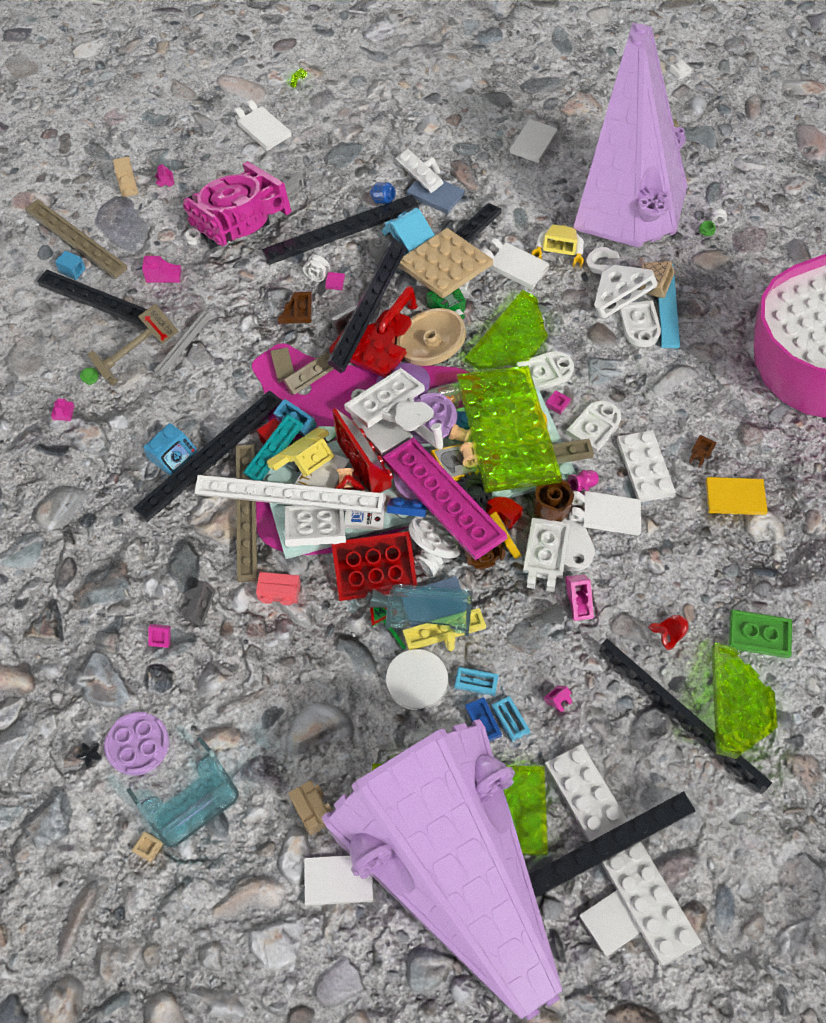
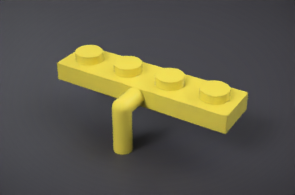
(433, 633)

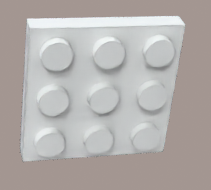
(313, 526)

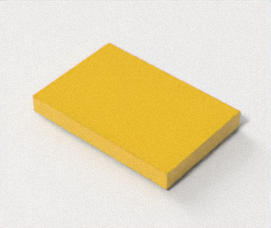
(736, 496)

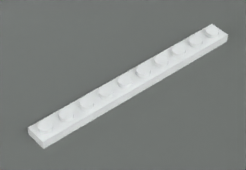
(290, 494)

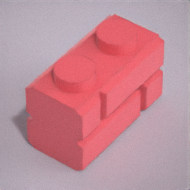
(278, 588)

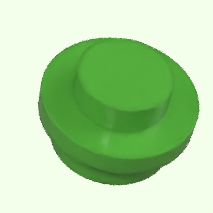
(707, 228)
(89, 375)

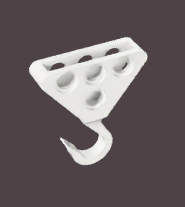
(614, 278)

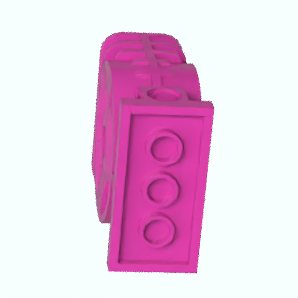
(236, 204)

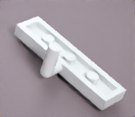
(421, 170)

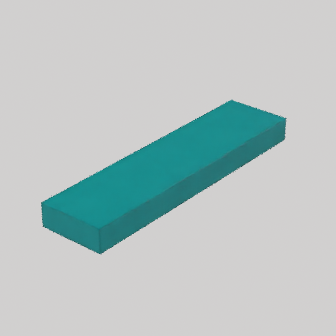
(275, 444)

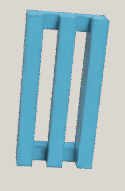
(473, 688)
(519, 734)

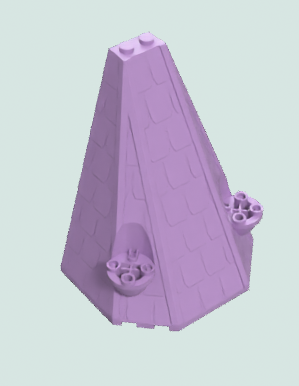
(637, 166)
(449, 853)

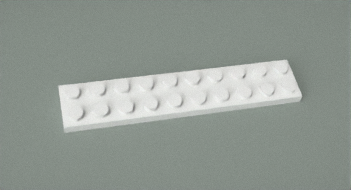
(632, 870)

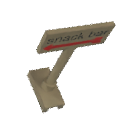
(157, 324)

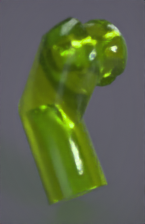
(296, 75)

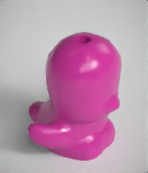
(583, 480)

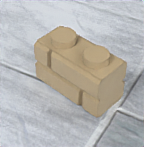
(125, 176)
(310, 806)

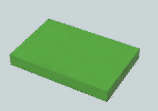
(760, 633)

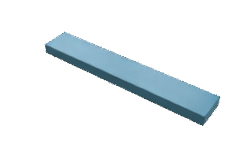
(669, 318)

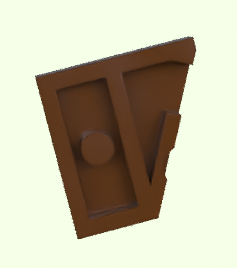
(297, 309)

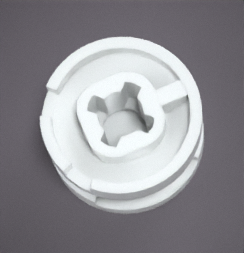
(315, 268)
(429, 563)

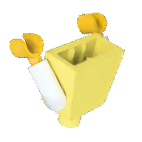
(560, 240)

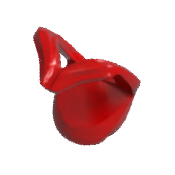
(355, 480)
(674, 626)

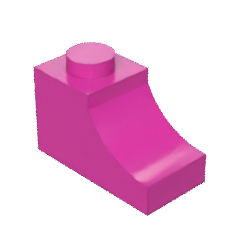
(159, 271)
(580, 597)

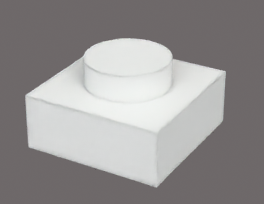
(680, 69)

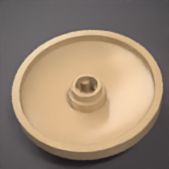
(433, 337)

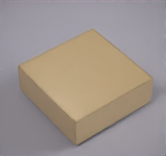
(147, 847)

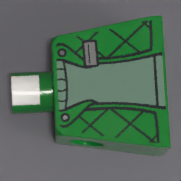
(454, 301)

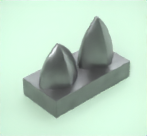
(340, 320)
(201, 599)

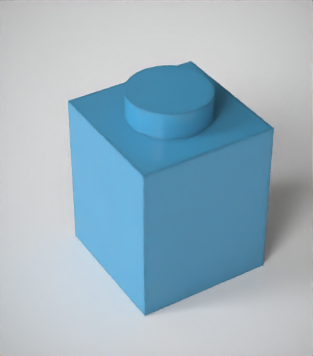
(70, 265)

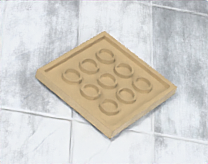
(445, 262)

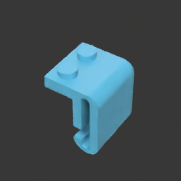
(409, 229)

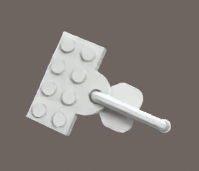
(394, 402)

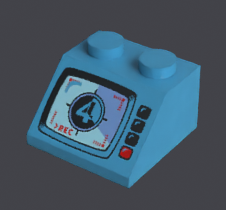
(169, 449)

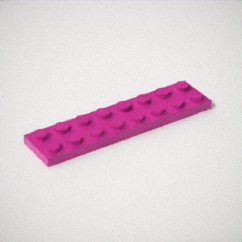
(445, 498)

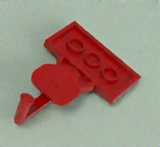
(377, 348)

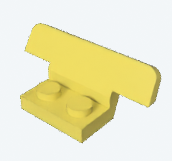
(307, 453)

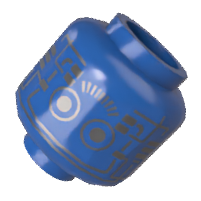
(383, 193)

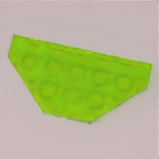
(512, 337)
(742, 703)

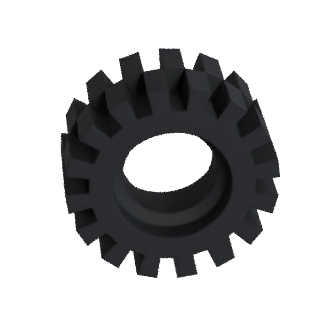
(475, 480)

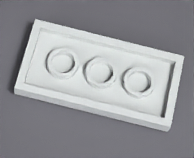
(645, 466)

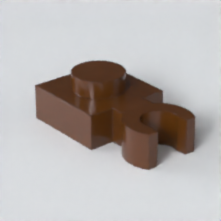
(702, 450)

